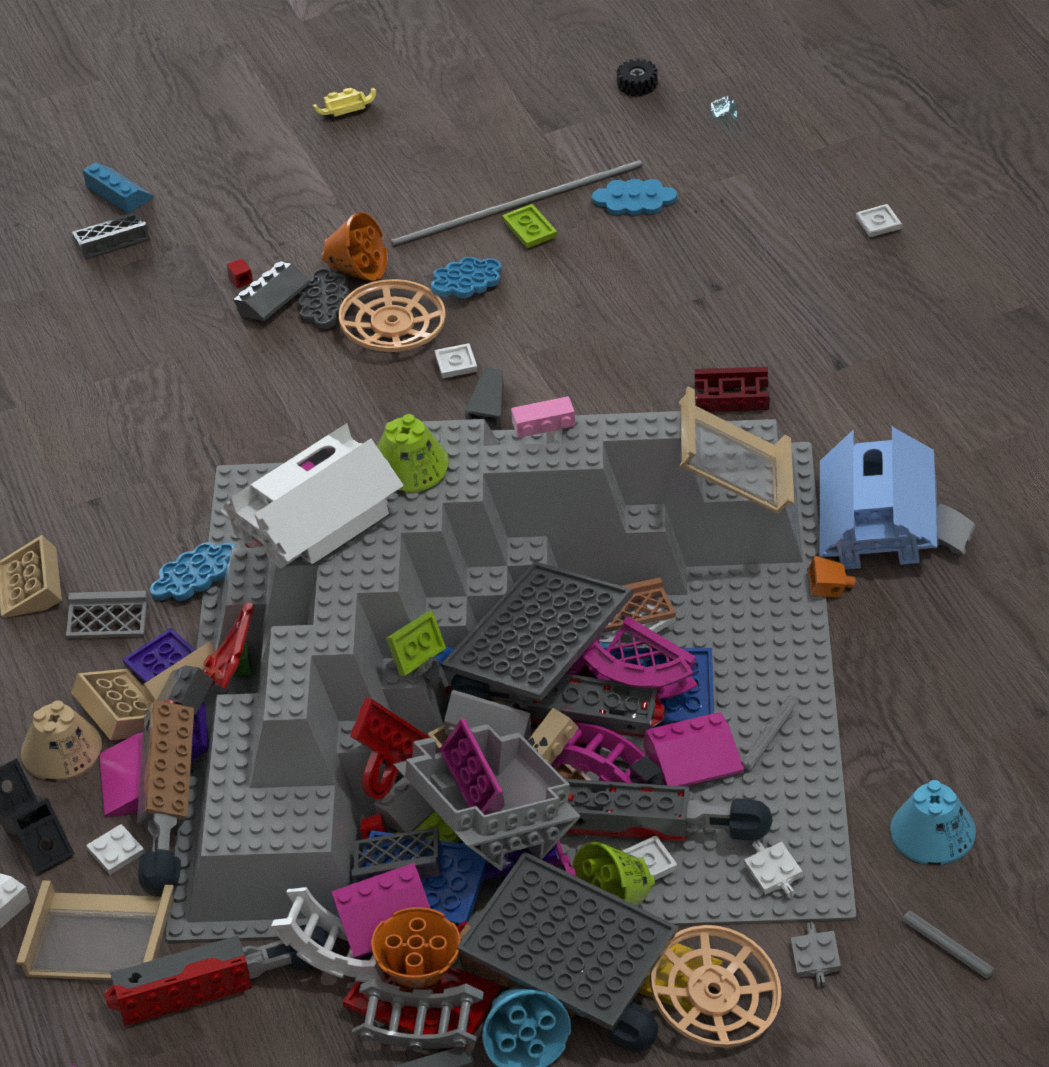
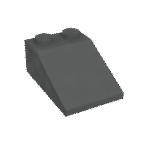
(187, 687)

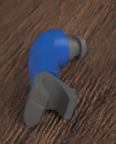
(431, 667)

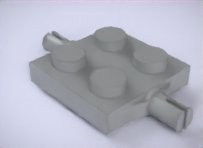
(816, 954)

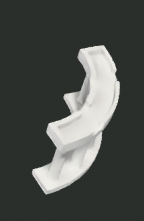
(313, 953)

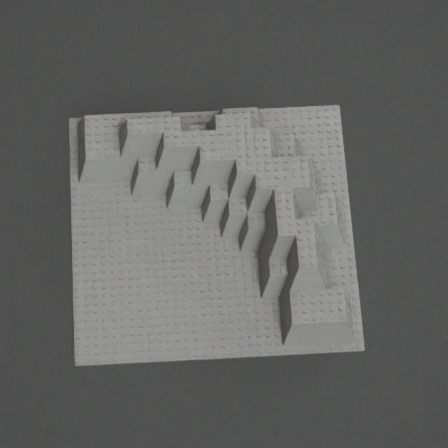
(602, 499)

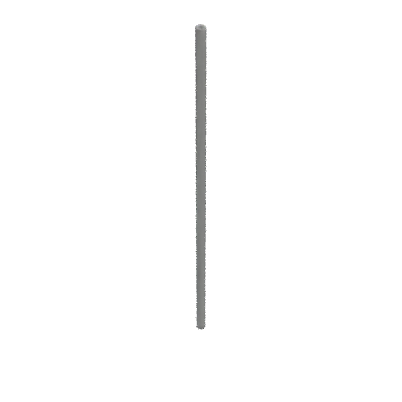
(516, 203)

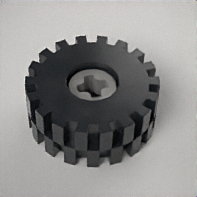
(637, 77)

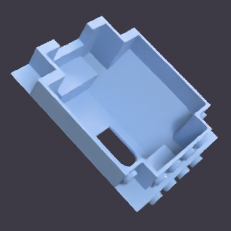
(878, 499)

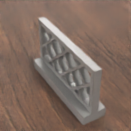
(107, 602)

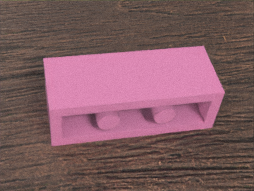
(543, 417)

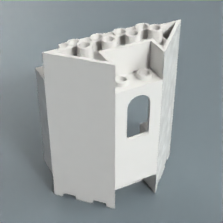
(318, 508)

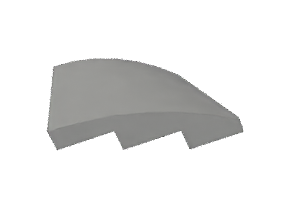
(954, 529)

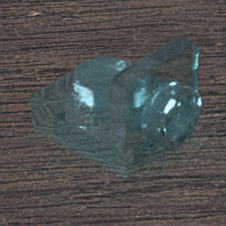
(723, 106)

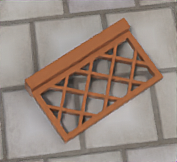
(646, 592)

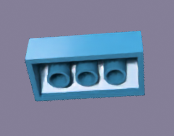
(115, 187)

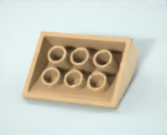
(29, 579)
(113, 701)

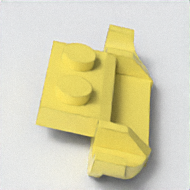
(345, 102)

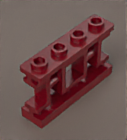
(730, 378)

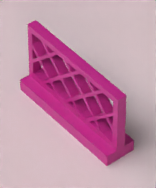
(652, 640)

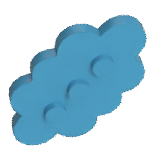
(634, 197)
(466, 277)
(192, 572)

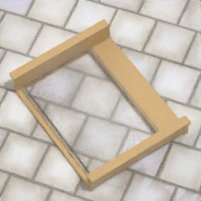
(736, 457)
(92, 933)

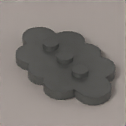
(323, 298)

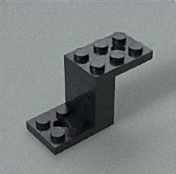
(31, 819)

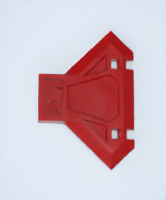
(226, 658)

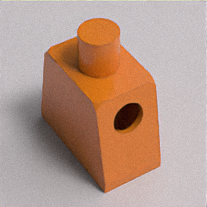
(828, 578)

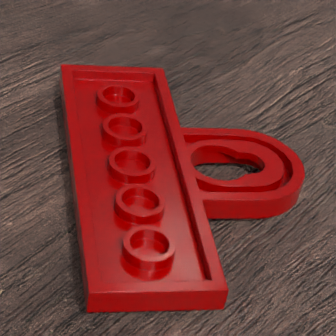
(389, 740)

